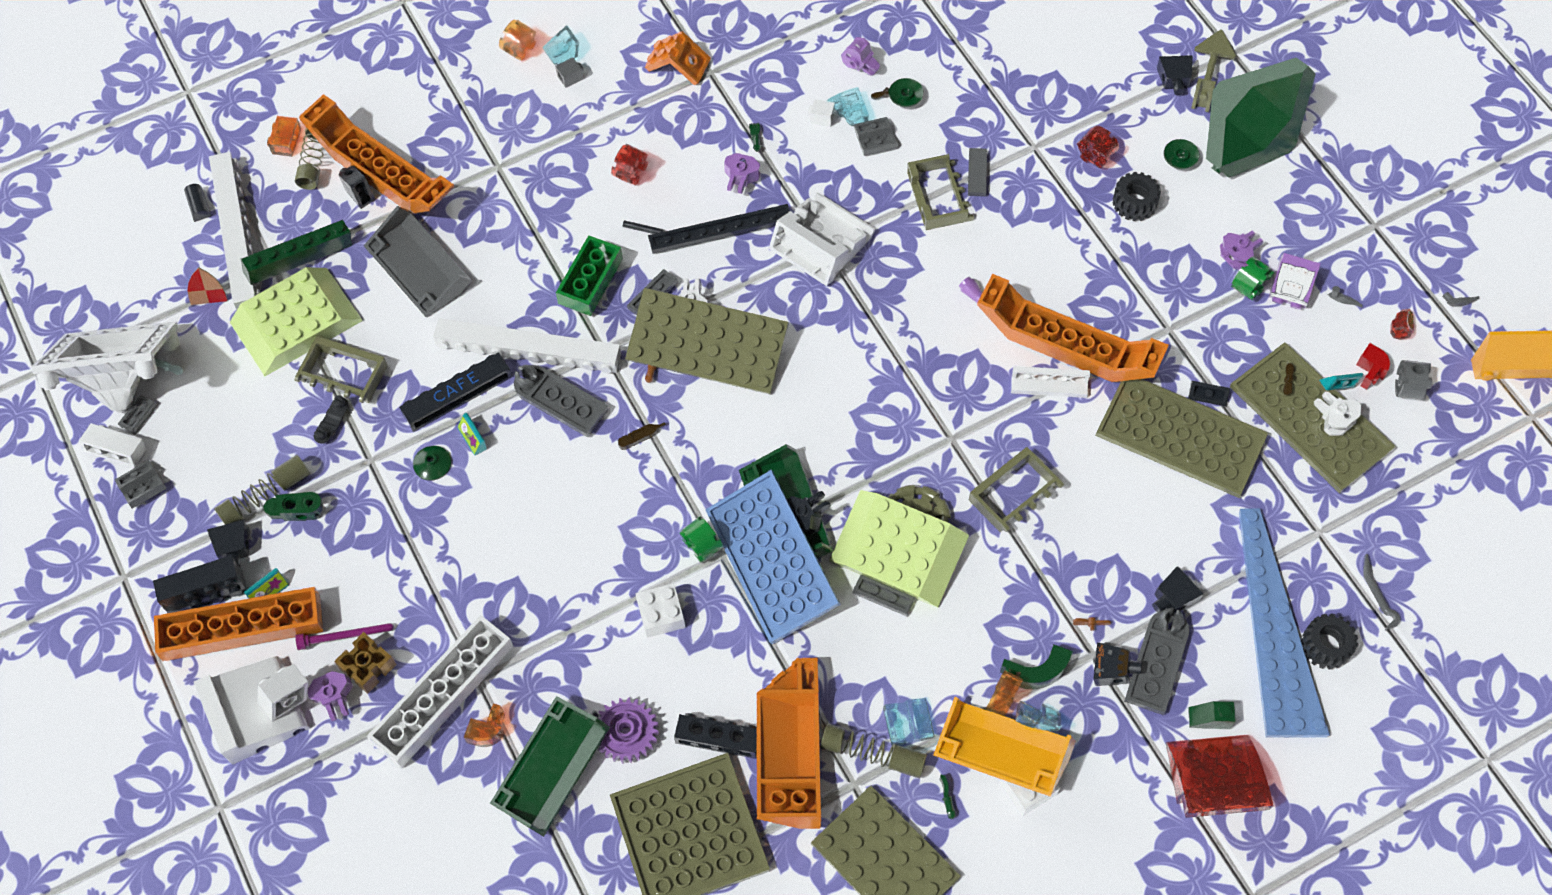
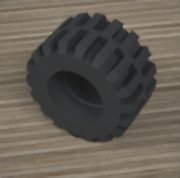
(1140, 185)
(1319, 652)

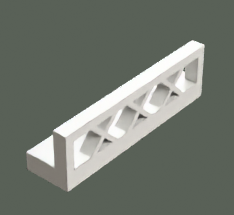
(1050, 382)

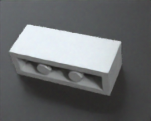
(112, 445)

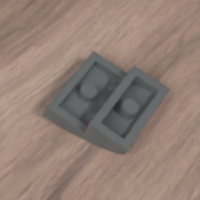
(875, 136)
(140, 484)

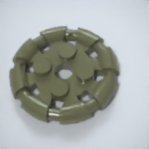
(924, 504)

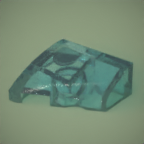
(850, 106)

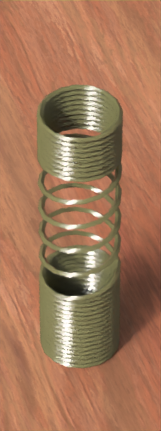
(306, 174)
(284, 474)
(902, 759)

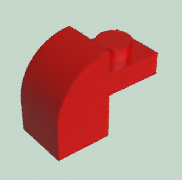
(1375, 362)

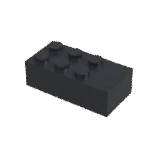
(200, 585)

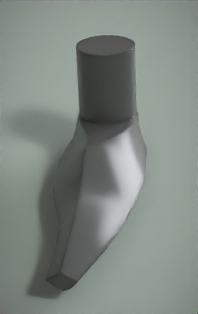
(1342, 298)
(1461, 301)

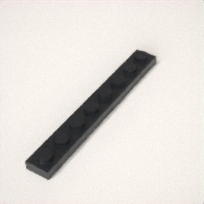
(716, 229)

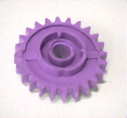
(641, 733)

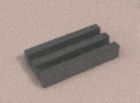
(140, 415)

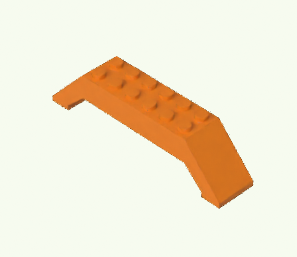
(379, 164)
(1068, 338)

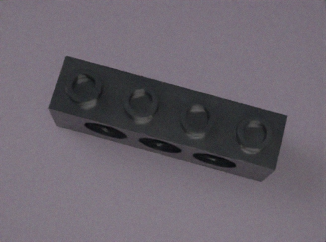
(724, 744)

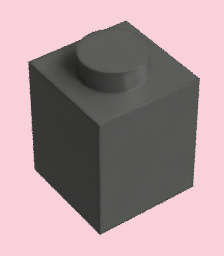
(569, 72)

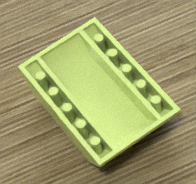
(289, 316)
(899, 547)

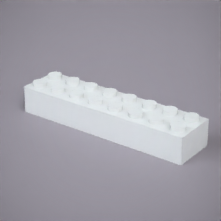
(440, 691)

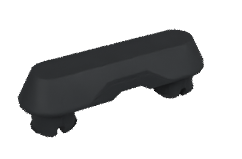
(331, 420)

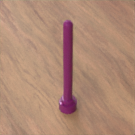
(304, 641)

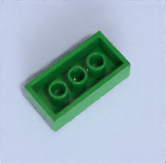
(589, 275)

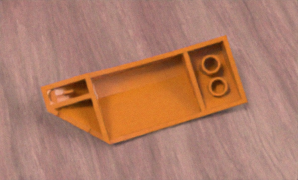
(789, 747)

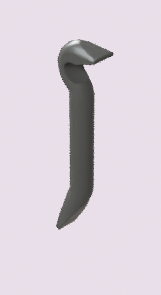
(1378, 595)

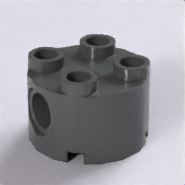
(1413, 380)

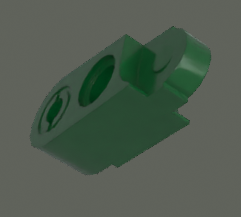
(279, 507)

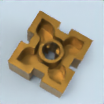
(364, 651)

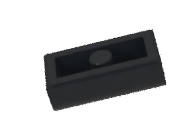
(197, 202)

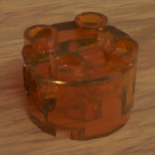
(517, 39)

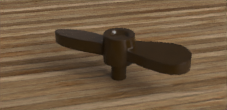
(876, 95)
(1287, 390)

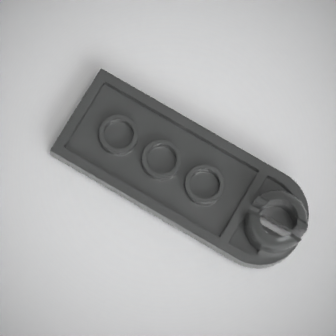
(559, 398)
(1160, 661)

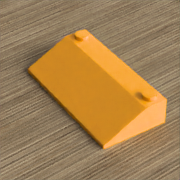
(1514, 355)
(1004, 748)

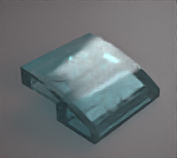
(1041, 719)
(908, 721)

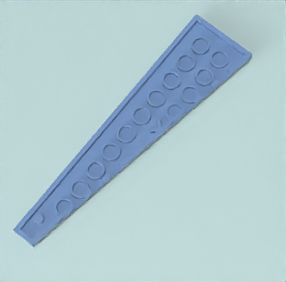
(1284, 676)

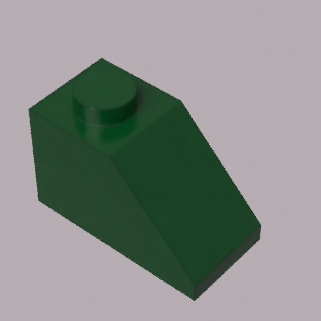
(1212, 715)

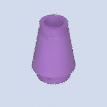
(970, 288)

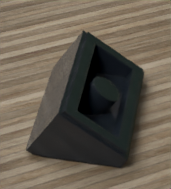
(1208, 393)

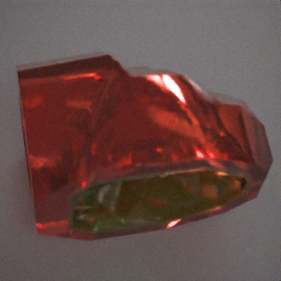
(1402, 325)

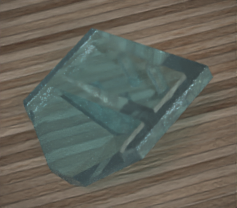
(562, 46)

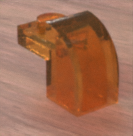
(1004, 694)
(486, 733)

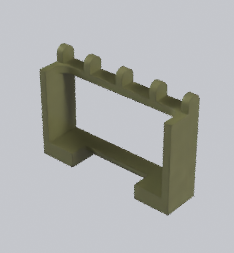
(929, 164)
(331, 347)
(1023, 457)

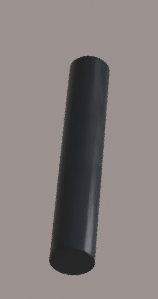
(641, 227)

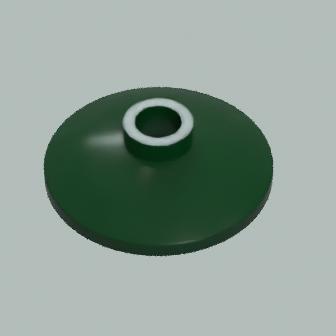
(908, 87)
(1181, 148)
(432, 470)

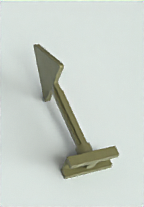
(1216, 46)

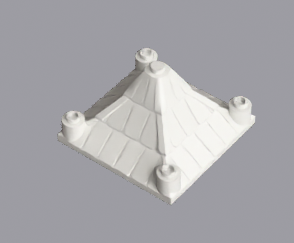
(107, 361)

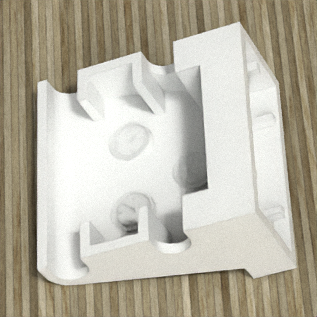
(820, 237)
(237, 717)

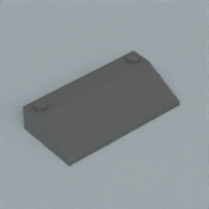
(416, 262)

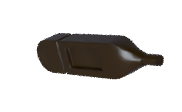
(639, 435)

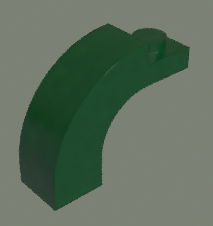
(1041, 675)

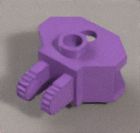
(860, 57)
(740, 172)
(1239, 247)
(331, 692)

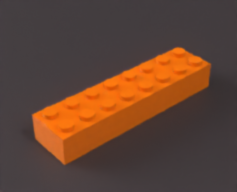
(237, 624)

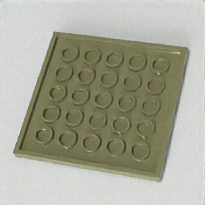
(690, 830)

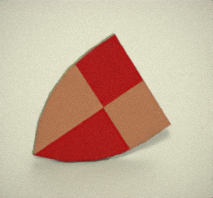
(205, 288)

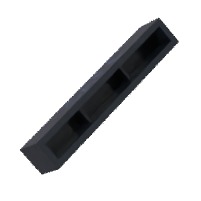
(455, 391)

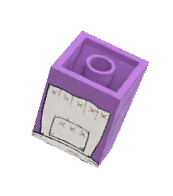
(1293, 281)

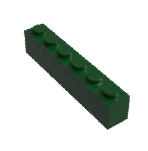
(296, 252)

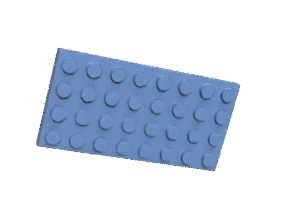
(772, 557)

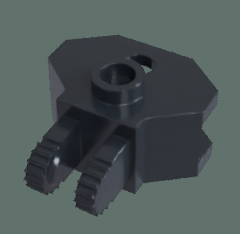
(809, 512)

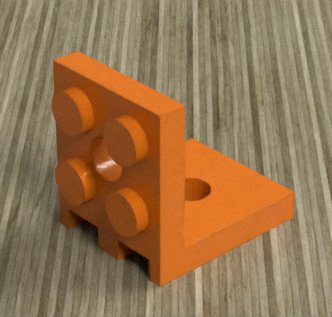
(676, 51)

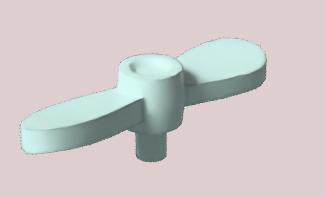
(168, 367)

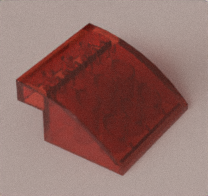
(1218, 776)

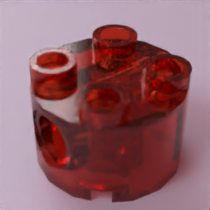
(1097, 146)
(629, 164)

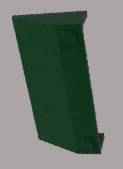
(793, 481)
(550, 765)

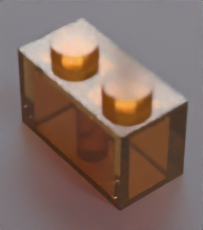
(284, 136)

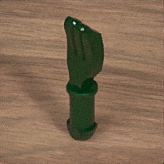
(755, 131)
(947, 799)

